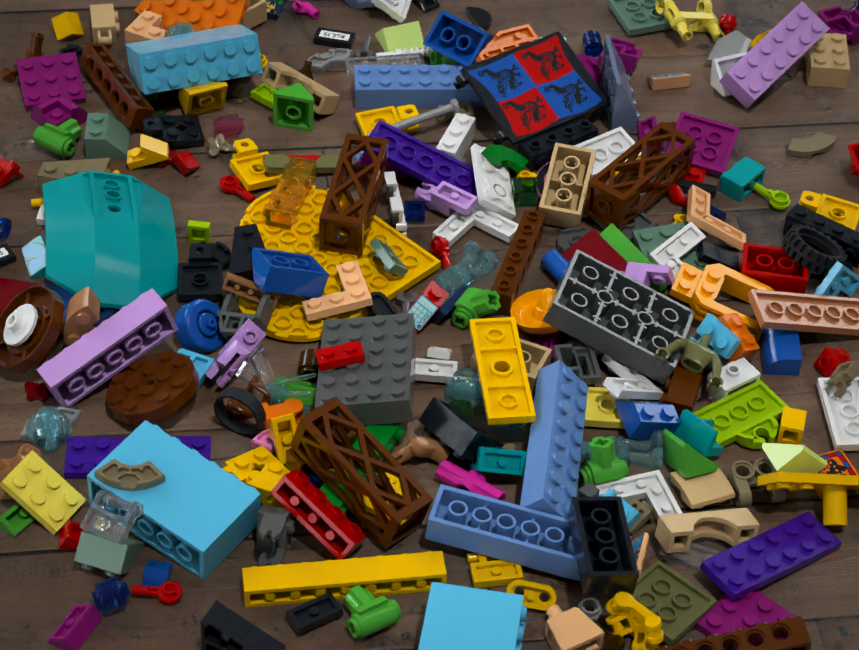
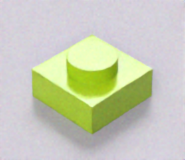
(199, 231)

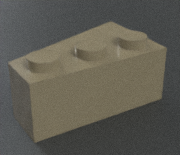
(59, 169)

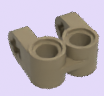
(744, 476)

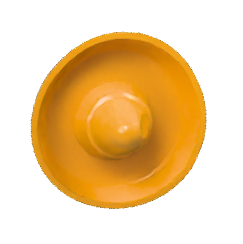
(530, 310)

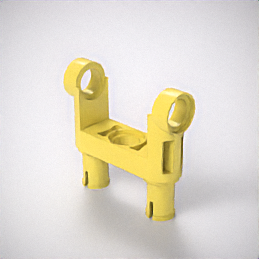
(681, 20)

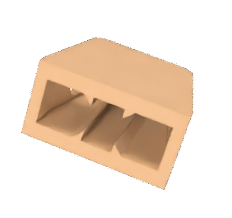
(572, 630)

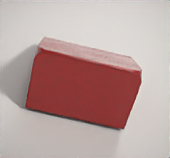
(185, 162)
(69, 535)

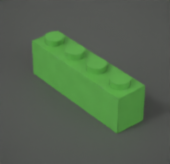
(626, 248)

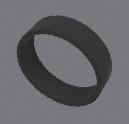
(249, 401)

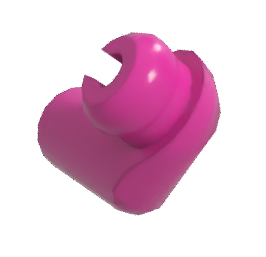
(306, 8)

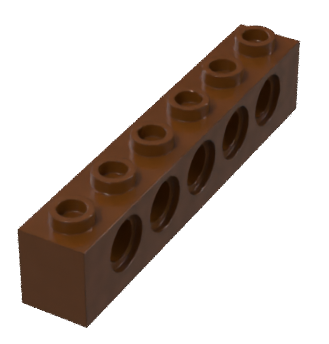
(115, 85)
(519, 258)
(764, 634)

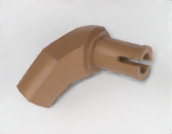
(422, 447)

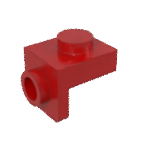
(8, 170)
(830, 359)

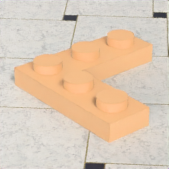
(699, 213)
(353, 297)

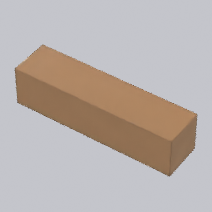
(245, 288)

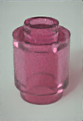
(228, 125)

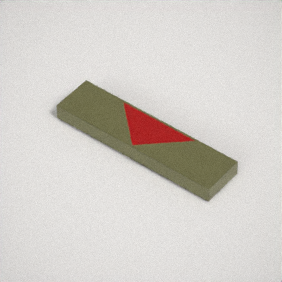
(275, 162)

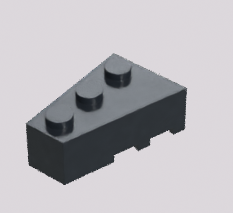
(244, 240)
(455, 430)

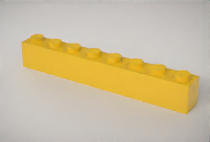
(309, 580)

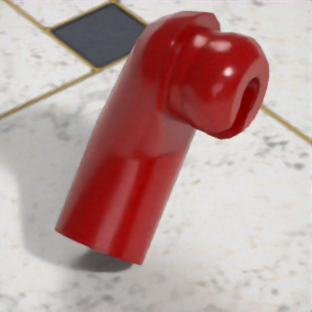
(677, 195)

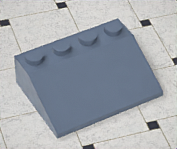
(616, 88)

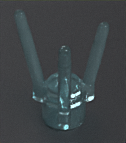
(280, 392)

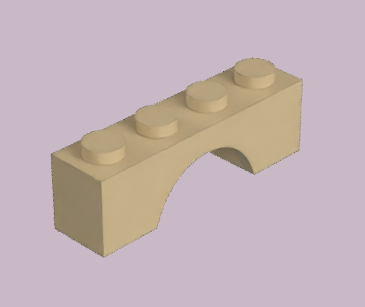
(281, 75)
(731, 525)

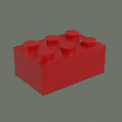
(773, 268)

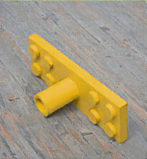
(502, 371)
(833, 488)

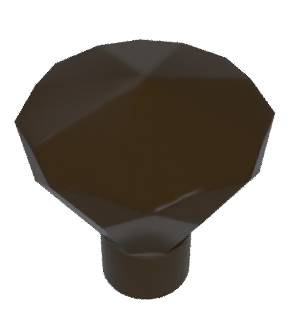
(306, 69)
(613, 641)

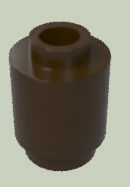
(308, 364)

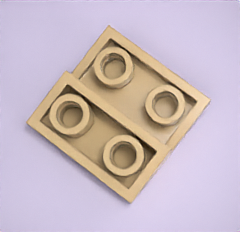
(703, 489)

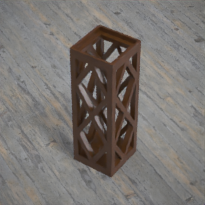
(622, 191)
(355, 227)
(311, 436)

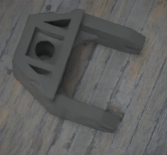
(231, 321)
(273, 533)

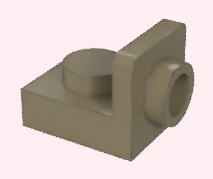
(645, 512)

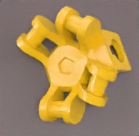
(642, 622)

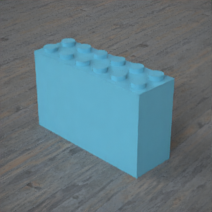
(194, 58)
(194, 513)
(472, 619)

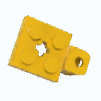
(368, 119)
(247, 161)
(830, 206)
(255, 460)

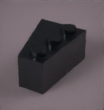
(229, 631)

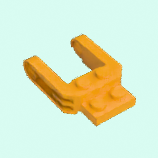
(702, 287)

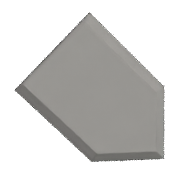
(728, 45)

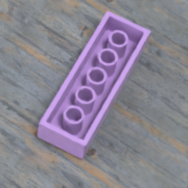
(774, 55)
(108, 348)

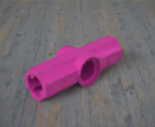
(469, 481)

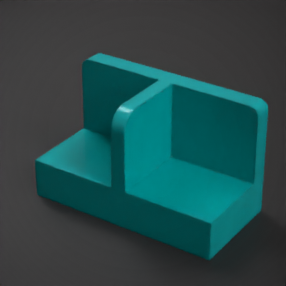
(699, 434)
(500, 460)

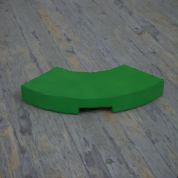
(505, 156)

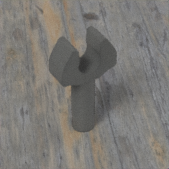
(365, 51)
(405, 303)

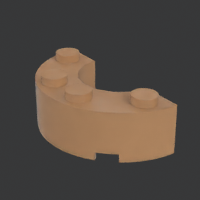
(80, 315)

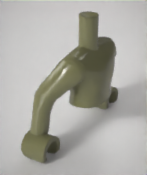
(695, 357)

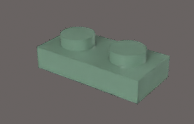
(385, 254)

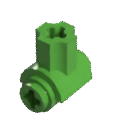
(58, 138)
(474, 305)
(602, 463)
(369, 613)

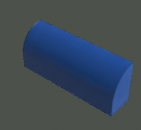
(780, 352)

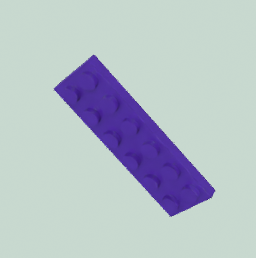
(423, 160)
(87, 452)
(770, 555)

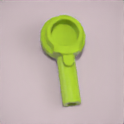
(778, 199)

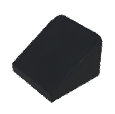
(426, 5)

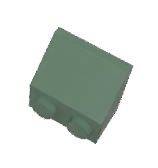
(105, 137)
(107, 555)

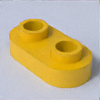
(532, 593)

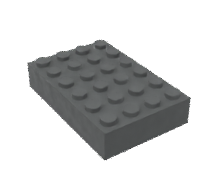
(618, 315)
(383, 384)

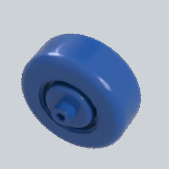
(199, 326)

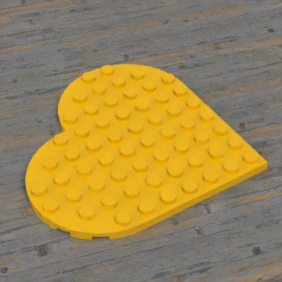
(288, 317)

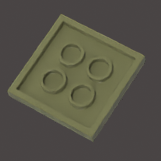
(673, 599)

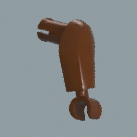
(33, 51)

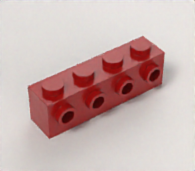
(318, 514)

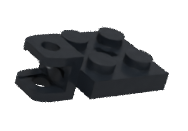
(168, 129)
(200, 268)

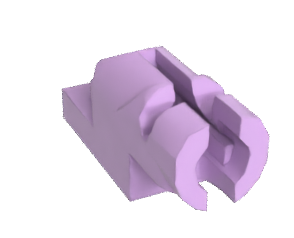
(446, 198)
(650, 273)
(235, 352)

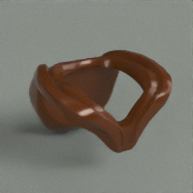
(238, 409)

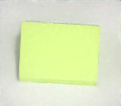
(401, 37)
(793, 458)

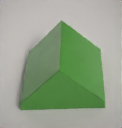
(293, 108)
(684, 457)

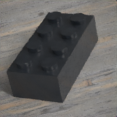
(602, 545)

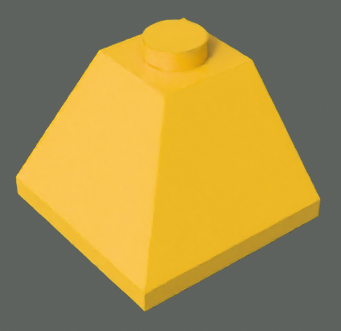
(203, 98)

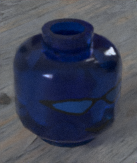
(110, 595)

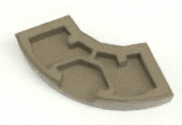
(807, 146)
(129, 476)

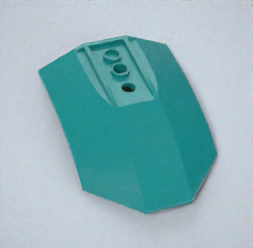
(109, 250)

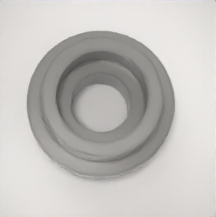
(591, 608)

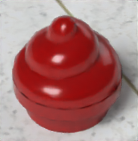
(727, 23)

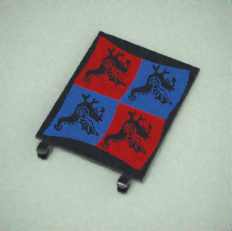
(533, 88)

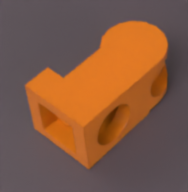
(289, 406)

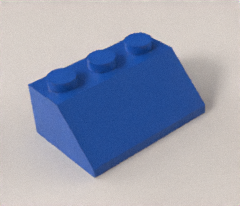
(457, 39)
(288, 273)

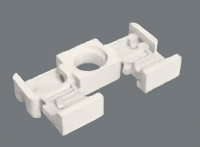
(396, 205)

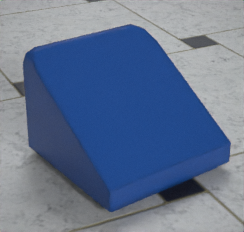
(156, 573)

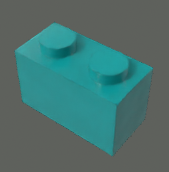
(741, 178)

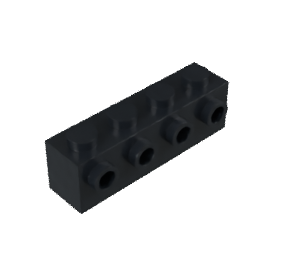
(540, 147)
(843, 235)

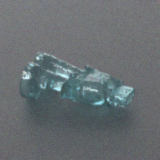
(457, 275)
(649, 451)

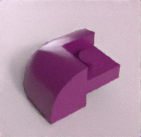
(842, 21)
(628, 53)
(57, 111)

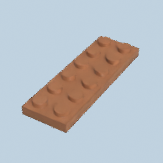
(805, 312)

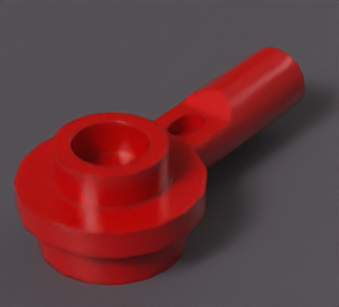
(231, 185)
(440, 248)
(167, 593)

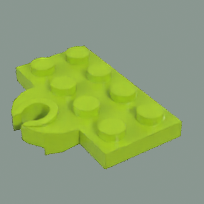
(746, 416)

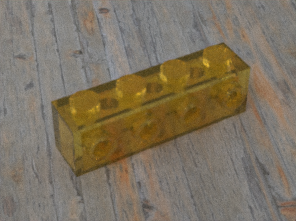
(290, 193)

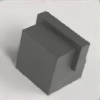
(581, 361)

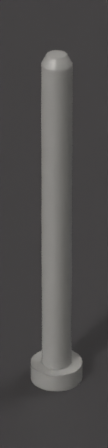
(452, 107)

